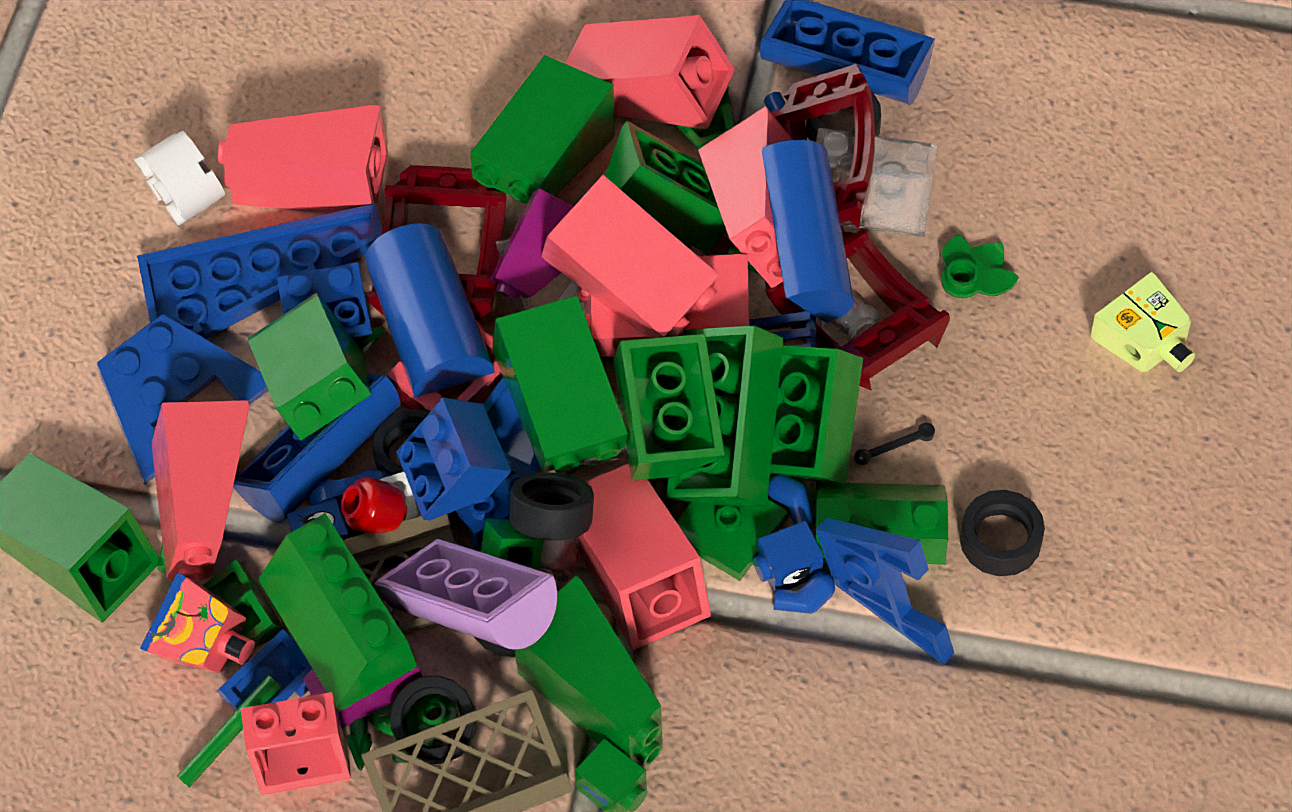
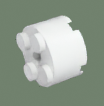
(180, 177)

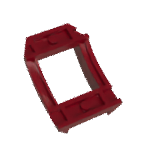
(829, 94)
(451, 188)
(895, 336)

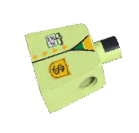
(1145, 327)

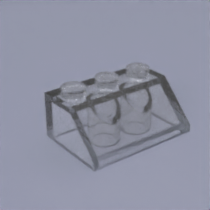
(899, 180)

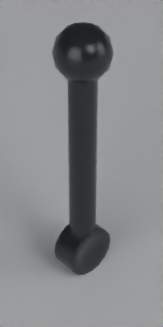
(925, 433)

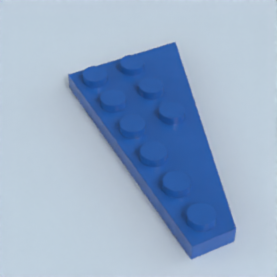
(236, 275)

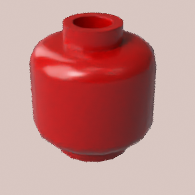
(373, 506)

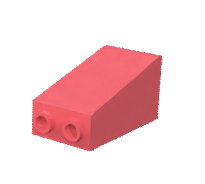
(658, 68)
(307, 160)
(741, 189)
(630, 262)
(725, 309)
(195, 473)
(642, 560)

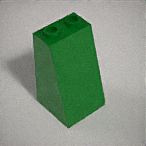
(546, 132)
(559, 385)
(73, 536)
(593, 678)

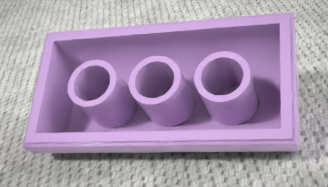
(473, 594)

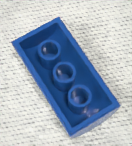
(827, 39)
(808, 228)
(426, 309)
(292, 468)

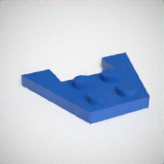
(166, 366)
(869, 569)

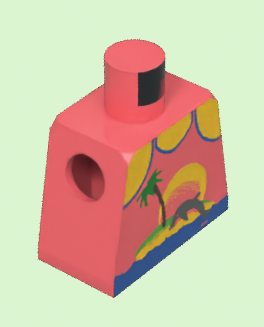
(197, 629)

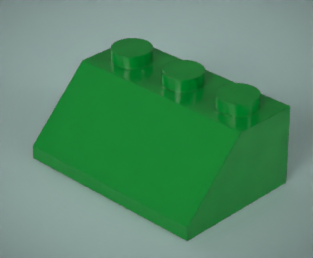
(667, 187)
(667, 405)
(815, 413)
(894, 508)

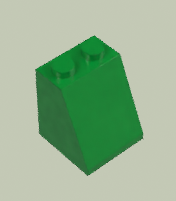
(310, 366)

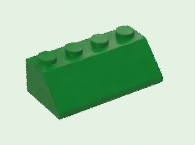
(746, 385)
(335, 614)

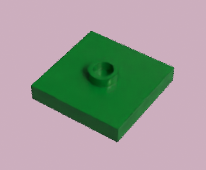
(730, 534)

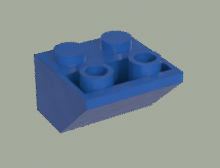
(340, 290)
(452, 458)

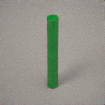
(226, 733)

